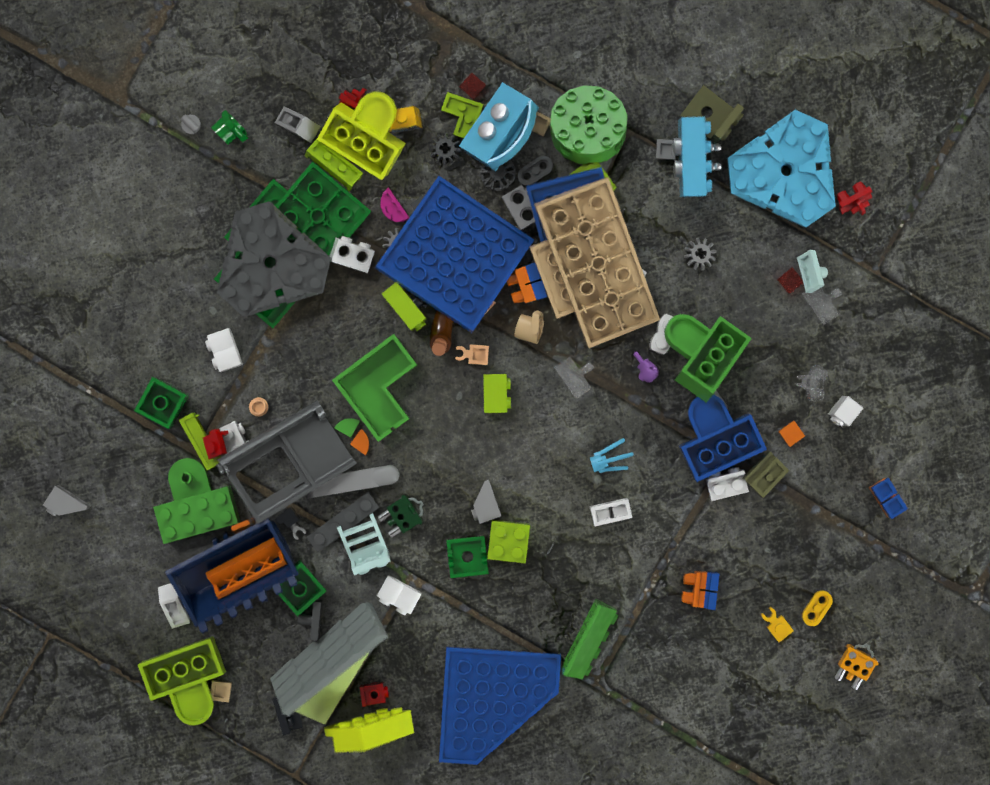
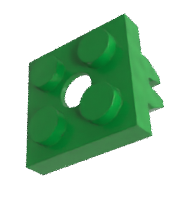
(460, 568)

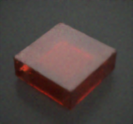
(790, 280)

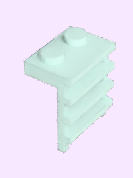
(370, 555)

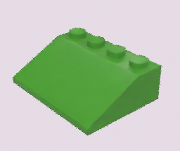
(589, 639)

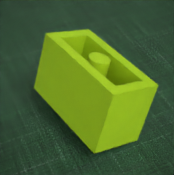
(496, 393)

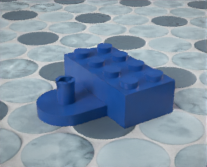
(719, 438)

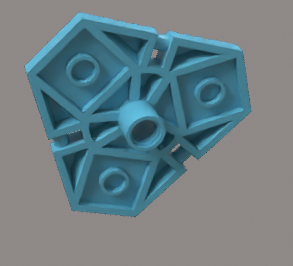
(800, 145)

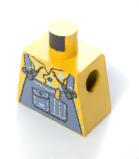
(406, 119)

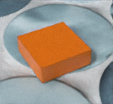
(791, 433)

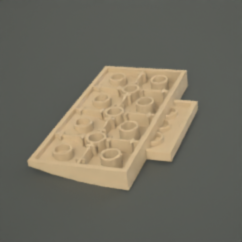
(592, 263)

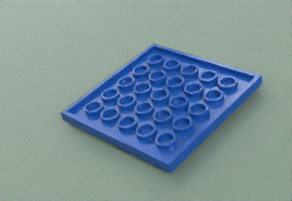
(454, 254)

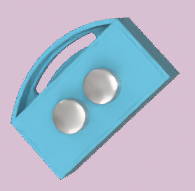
(501, 128)
(692, 152)

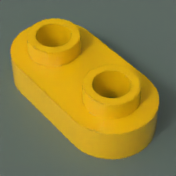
(817, 608)

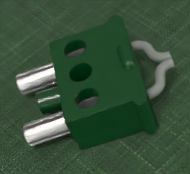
(409, 511)

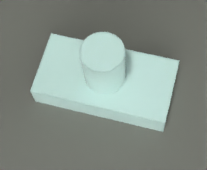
(811, 271)

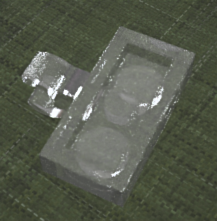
(822, 305)
(574, 376)

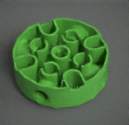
(588, 124)

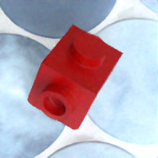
(215, 444)

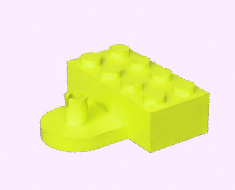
(364, 133)

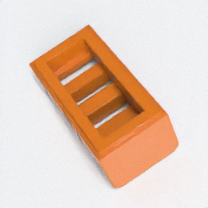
(237, 528)

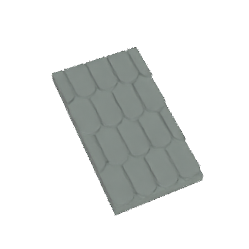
(325, 669)

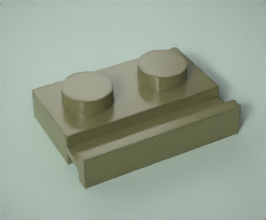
(765, 474)

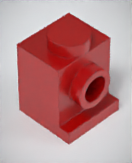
(367, 689)

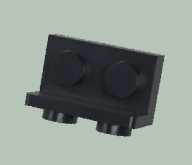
(287, 723)

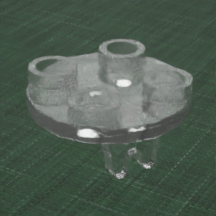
(814, 383)

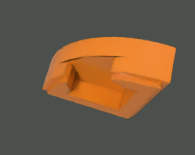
(361, 442)

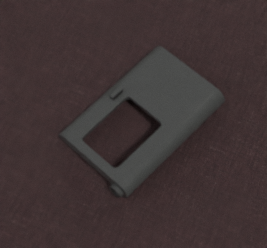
(310, 447)

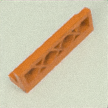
(245, 565)

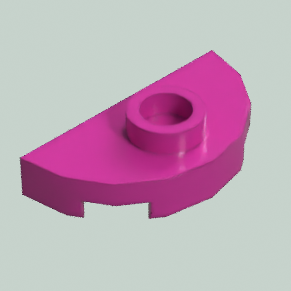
(391, 207)

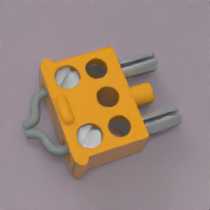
(858, 658)

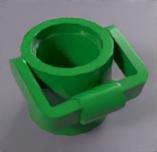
(229, 129)

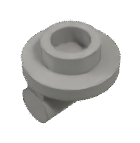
(190, 124)

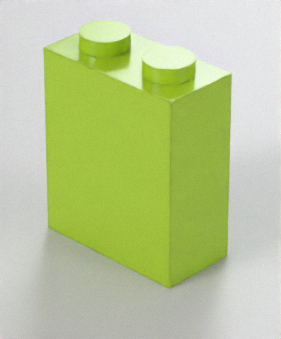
(405, 307)

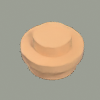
(258, 407)

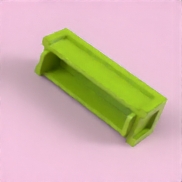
(334, 164)
(195, 434)

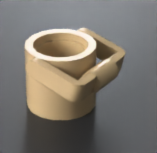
(529, 327)

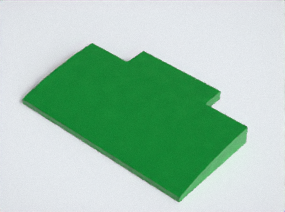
(319, 210)

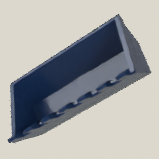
(197, 591)

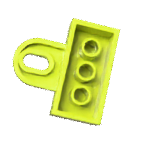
(370, 731)

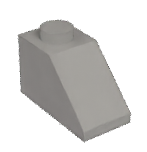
(297, 124)
(64, 502)
(485, 504)

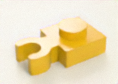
(778, 626)

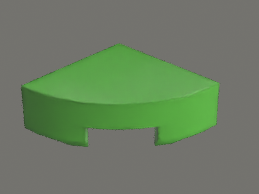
(347, 426)

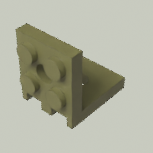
(722, 113)

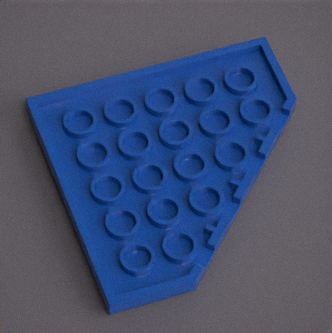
(491, 697)

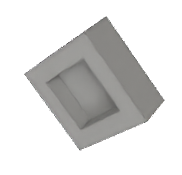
(664, 149)

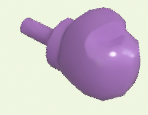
(647, 369)

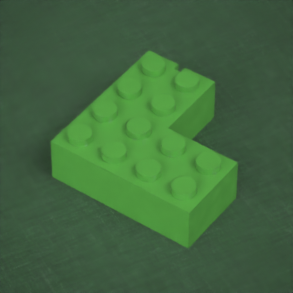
(367, 385)

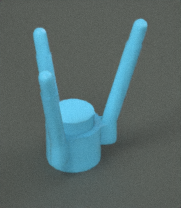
(600, 462)

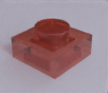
(472, 86)

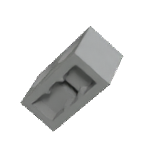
(517, 210)

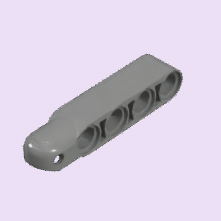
(358, 480)

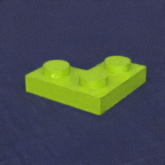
(465, 109)

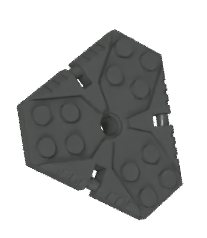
(260, 234)

